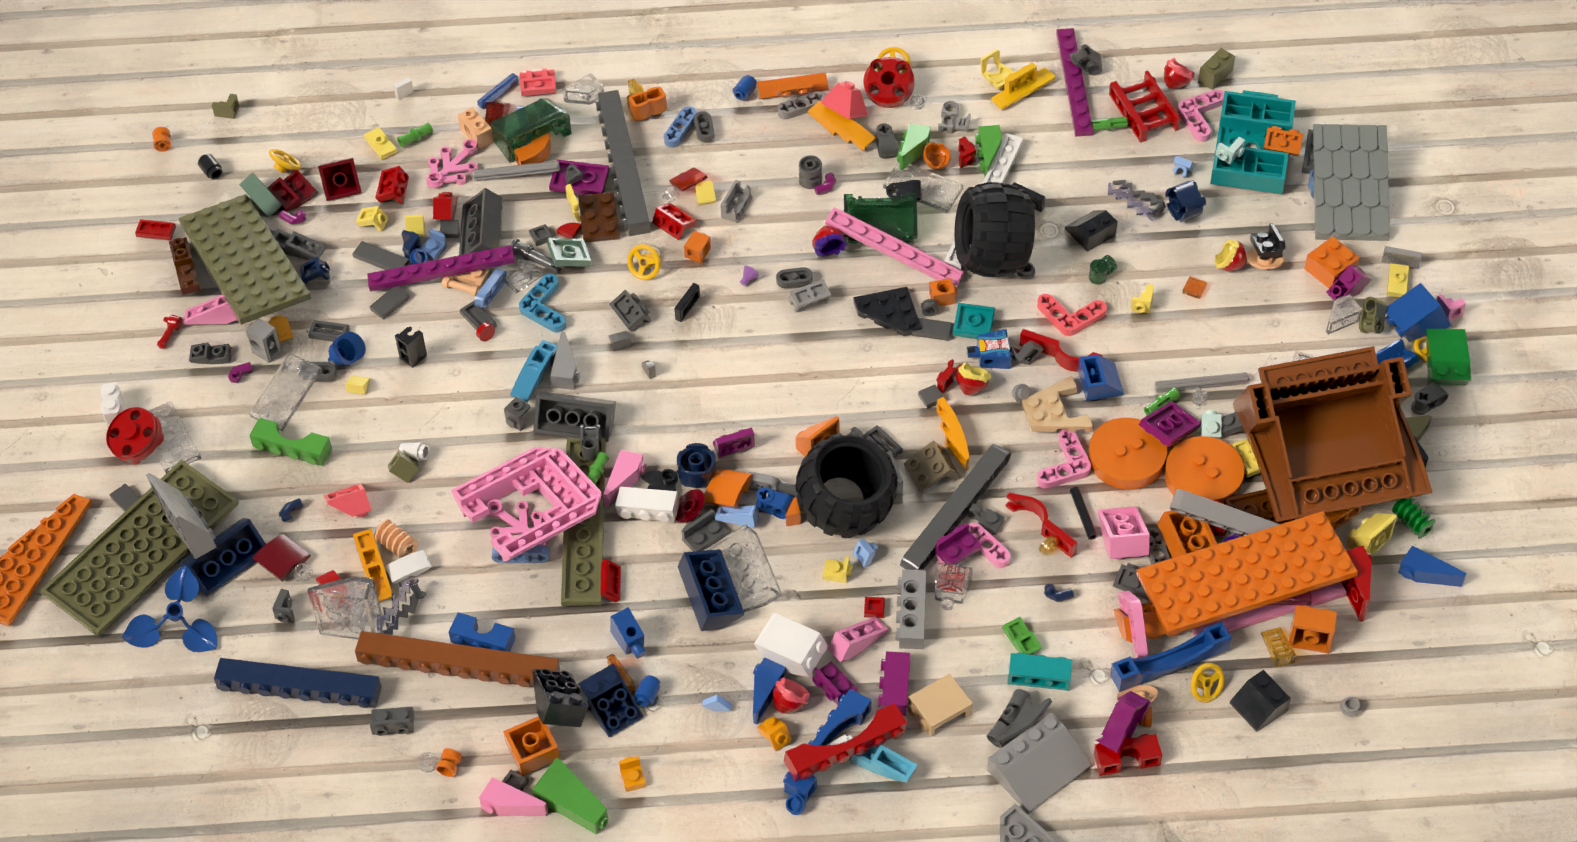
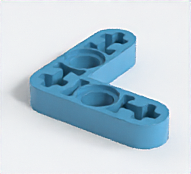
(538, 307)

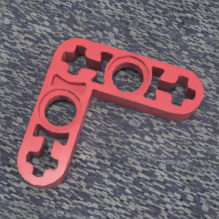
(1067, 319)

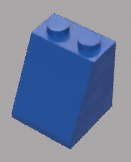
(1416, 313)

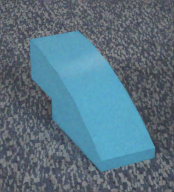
(885, 763)

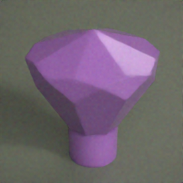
(748, 275)

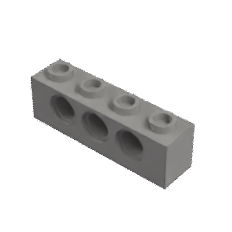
(911, 636)

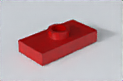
(155, 229)
(610, 580)

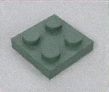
(569, 252)

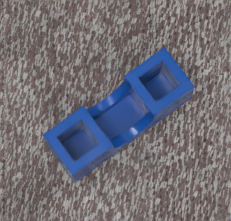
(464, 632)

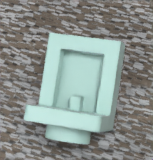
(1228, 154)
(1211, 424)

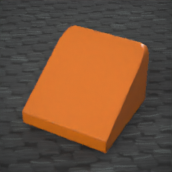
(793, 515)

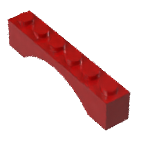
(809, 759)

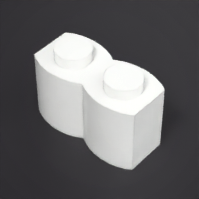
(112, 401)

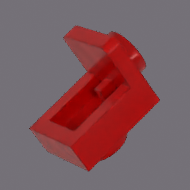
(967, 151)

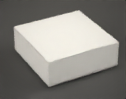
(403, 88)

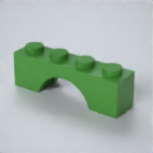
(312, 448)

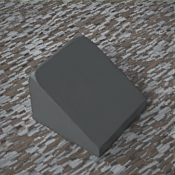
(620, 340)

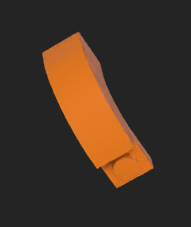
(535, 151)

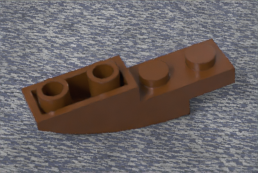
(184, 265)

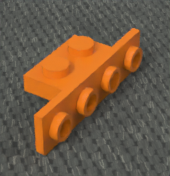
(792, 85)

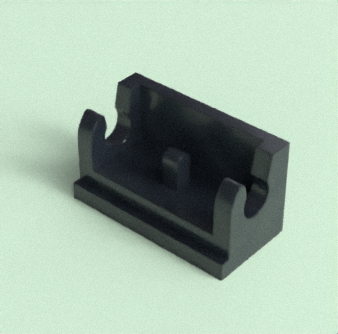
(411, 347)

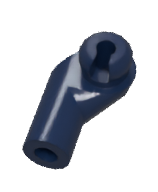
(289, 507)
(1058, 596)

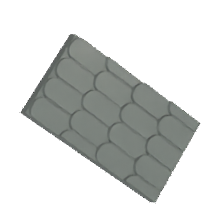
(1351, 182)

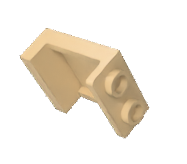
(939, 704)

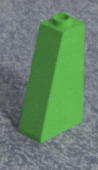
(570, 797)

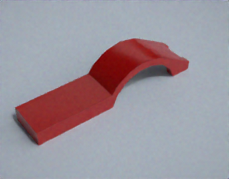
(1052, 348)
(1022, 502)

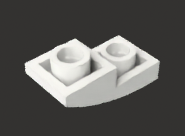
(408, 565)

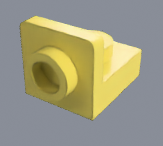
(372, 216)
(1143, 303)
(837, 570)

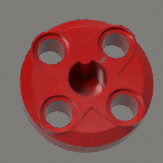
(889, 82)
(134, 435)

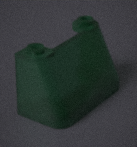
(529, 124)
(889, 215)

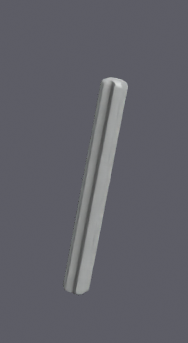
(516, 170)
(1203, 382)

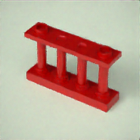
(1127, 109)

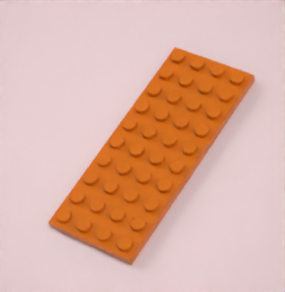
(1246, 573)

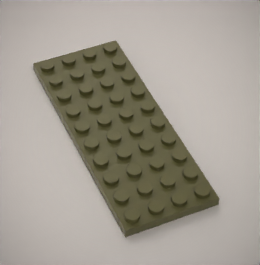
(244, 259)
(133, 553)

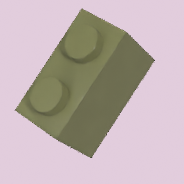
(1216, 68)

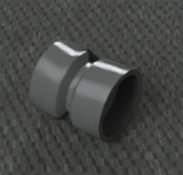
(810, 172)

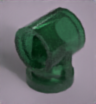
(1101, 269)

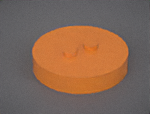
(1126, 454)
(1205, 468)

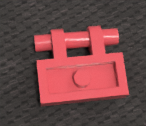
(537, 82)

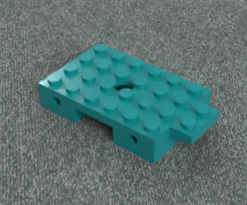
(1248, 117)

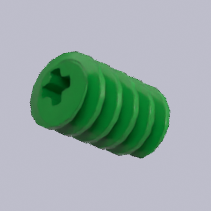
(1412, 517)

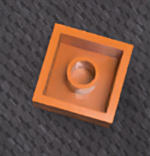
(1330, 261)
(1312, 628)
(531, 745)

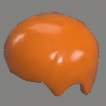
(936, 156)

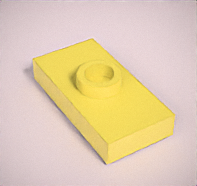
(380, 143)
(1397, 280)
(1245, 451)

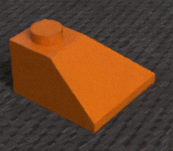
(814, 434)

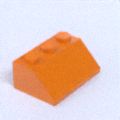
(1184, 533)
(1152, 624)

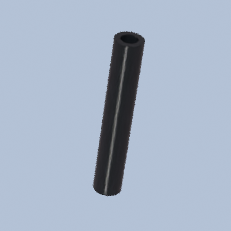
(1083, 513)

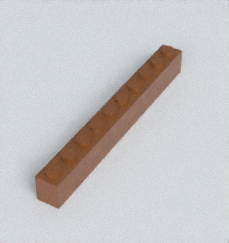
(450, 659)

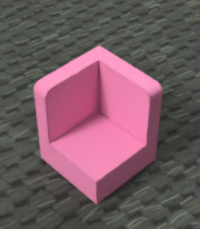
(1451, 308)

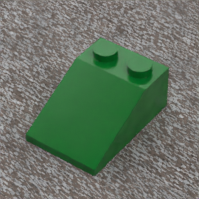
(1448, 357)

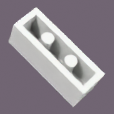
(647, 504)

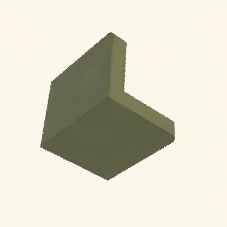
(226, 109)
(403, 466)

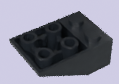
(558, 698)

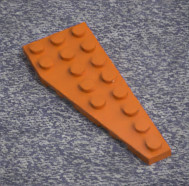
(33, 555)

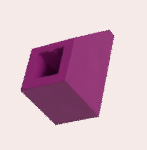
(1350, 282)

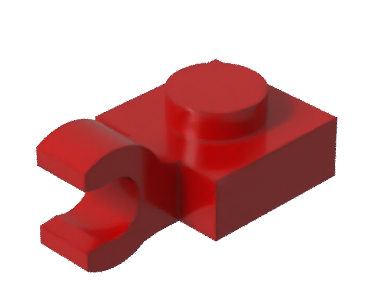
(946, 378)

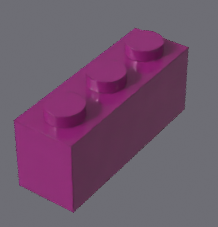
(895, 680)

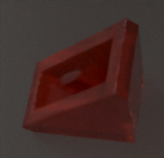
(496, 110)

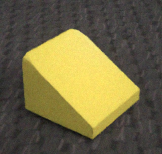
(705, 192)
(415, 224)
(357, 384)

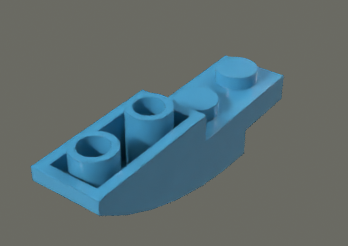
(534, 370)

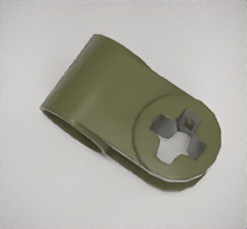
(1373, 315)

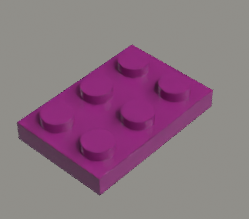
(593, 178)
(1169, 424)

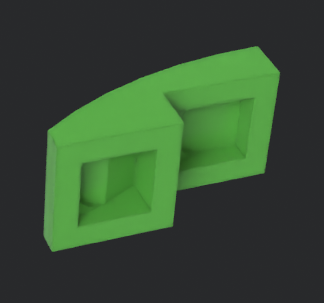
(1021, 637)

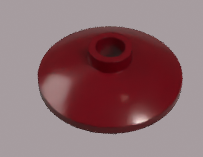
(690, 505)

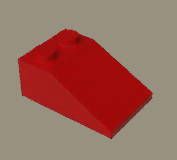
(1359, 587)

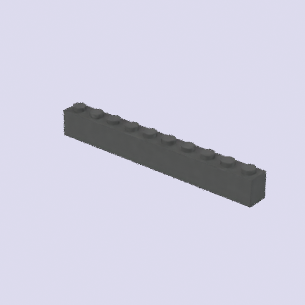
(623, 163)

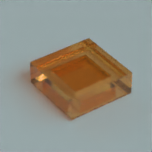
(1194, 287)

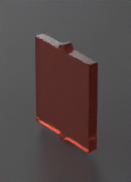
(688, 179)

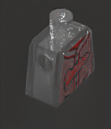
(951, 584)

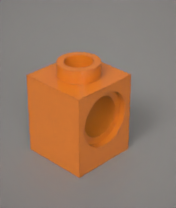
(697, 246)
(943, 292)

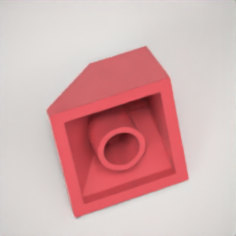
(846, 100)
(350, 500)

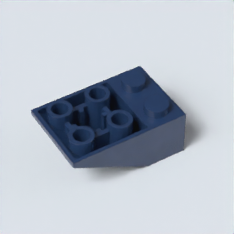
(610, 700)

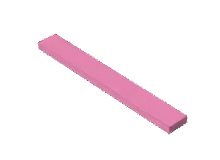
(893, 247)
(1269, 612)

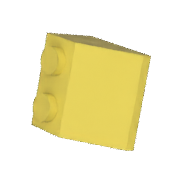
(1373, 532)

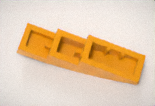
(845, 128)
(954, 435)
(372, 563)

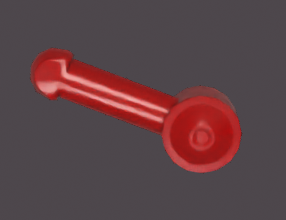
(173, 323)

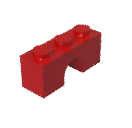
(1142, 748)

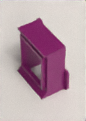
(1124, 720)

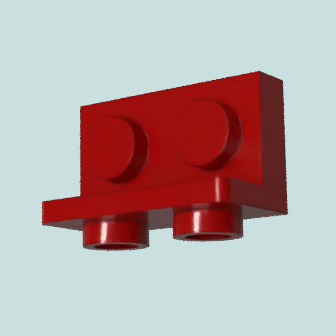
(392, 184)
(672, 220)

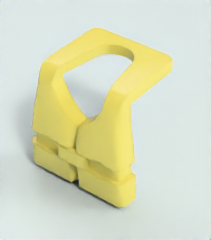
(996, 79)
(573, 202)

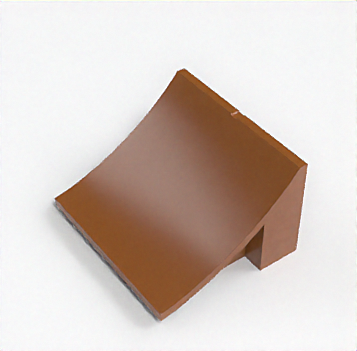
(1332, 433)

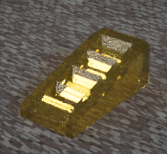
(1283, 659)

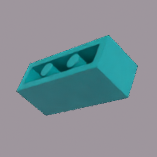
(1039, 671)

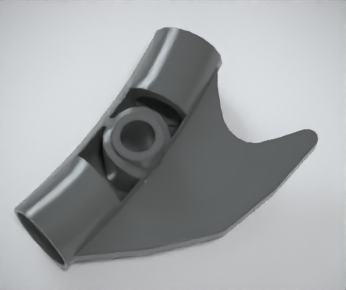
(1016, 717)

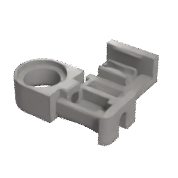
(952, 120)

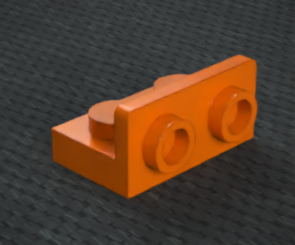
(1283, 141)

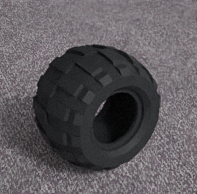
(999, 227)
(854, 460)

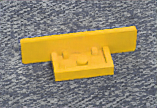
(1022, 84)

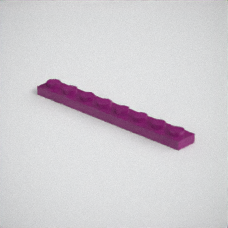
(1074, 83)
(441, 268)

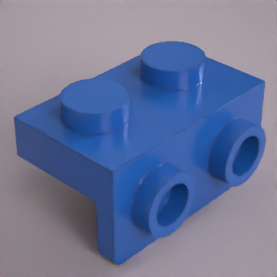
(1397, 350)

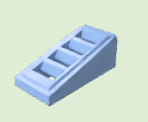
(741, 516)

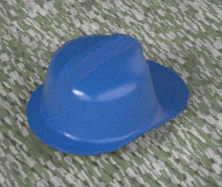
(346, 349)

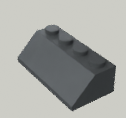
(481, 222)
(565, 413)

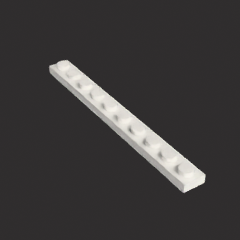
(997, 173)

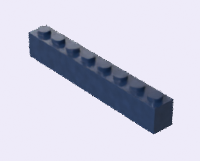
(297, 683)

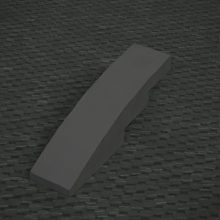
(298, 244)

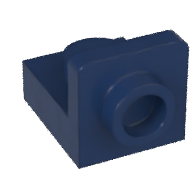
(411, 242)
(314, 269)

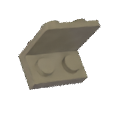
(930, 466)

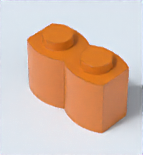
(647, 103)

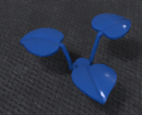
(199, 636)

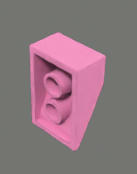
(1124, 532)

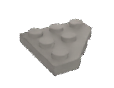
(1020, 827)

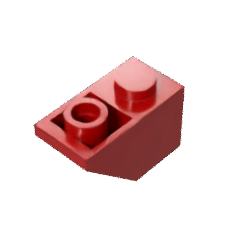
(444, 206)

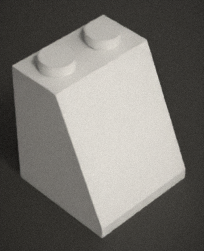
(791, 645)

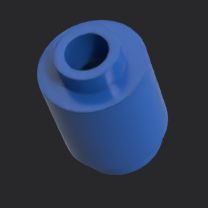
(745, 87)
(647, 691)

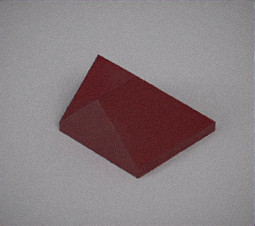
(339, 179)

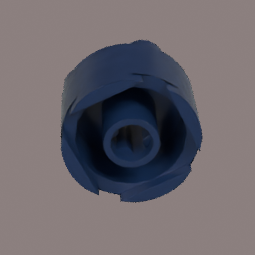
(1185, 201)
(696, 465)

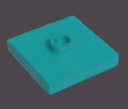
(973, 320)

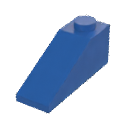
(1428, 569)
(765, 678)

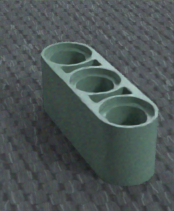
(260, 194)

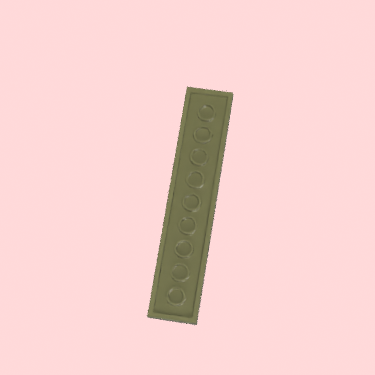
(583, 544)

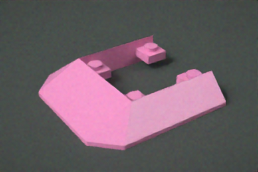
(555, 477)

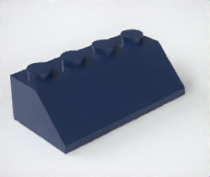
(230, 557)
(710, 589)

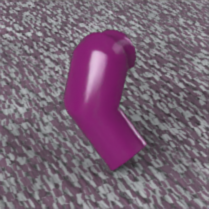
(827, 185)
(300, 217)
(238, 371)

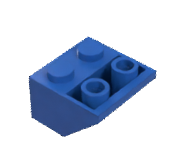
(1099, 377)

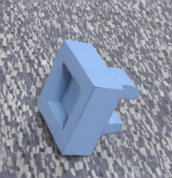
(1184, 164)
(865, 552)

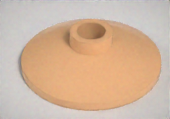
(1264, 264)
(1145, 691)

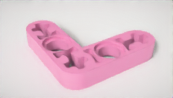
(1189, 109)
(1070, 466)
(989, 553)
(1132, 607)

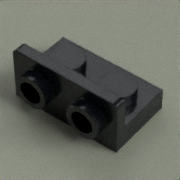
(1268, 243)

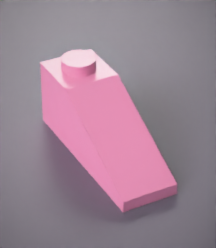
(210, 312)
(624, 474)
(856, 638)
(509, 801)

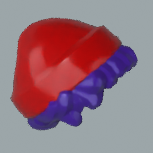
(828, 241)

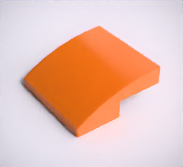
(727, 488)

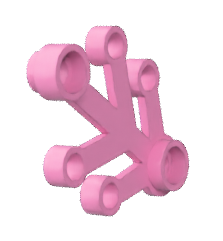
(437, 179)
(518, 527)

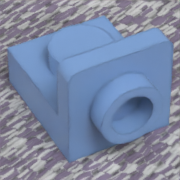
(435, 244)

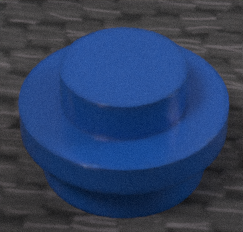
(418, 256)
(795, 804)

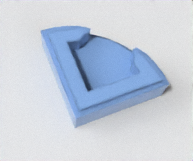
(717, 703)

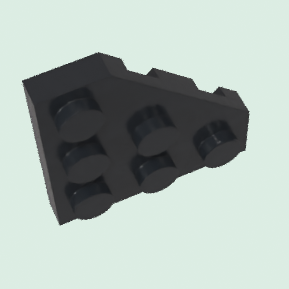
(889, 309)

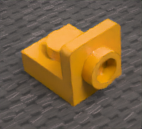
(632, 773)

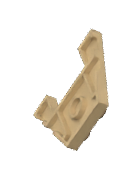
(1047, 412)

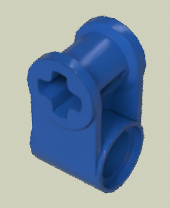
(775, 504)

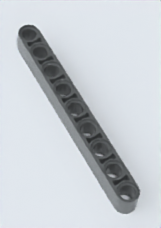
(956, 507)

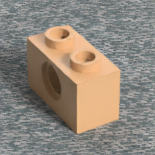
(475, 128)

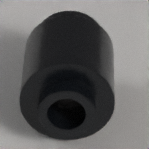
(210, 166)

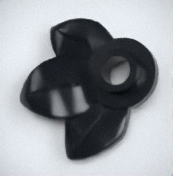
(657, 479)

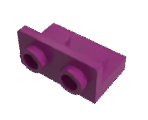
(734, 442)
(957, 545)
(832, 681)

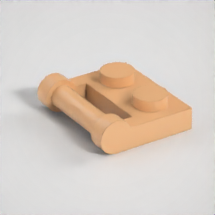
(474, 278)

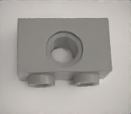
(263, 340)

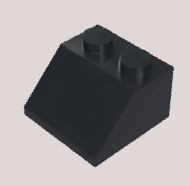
(1093, 229)
(1260, 701)

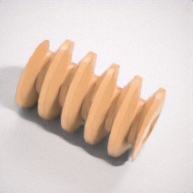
(395, 539)

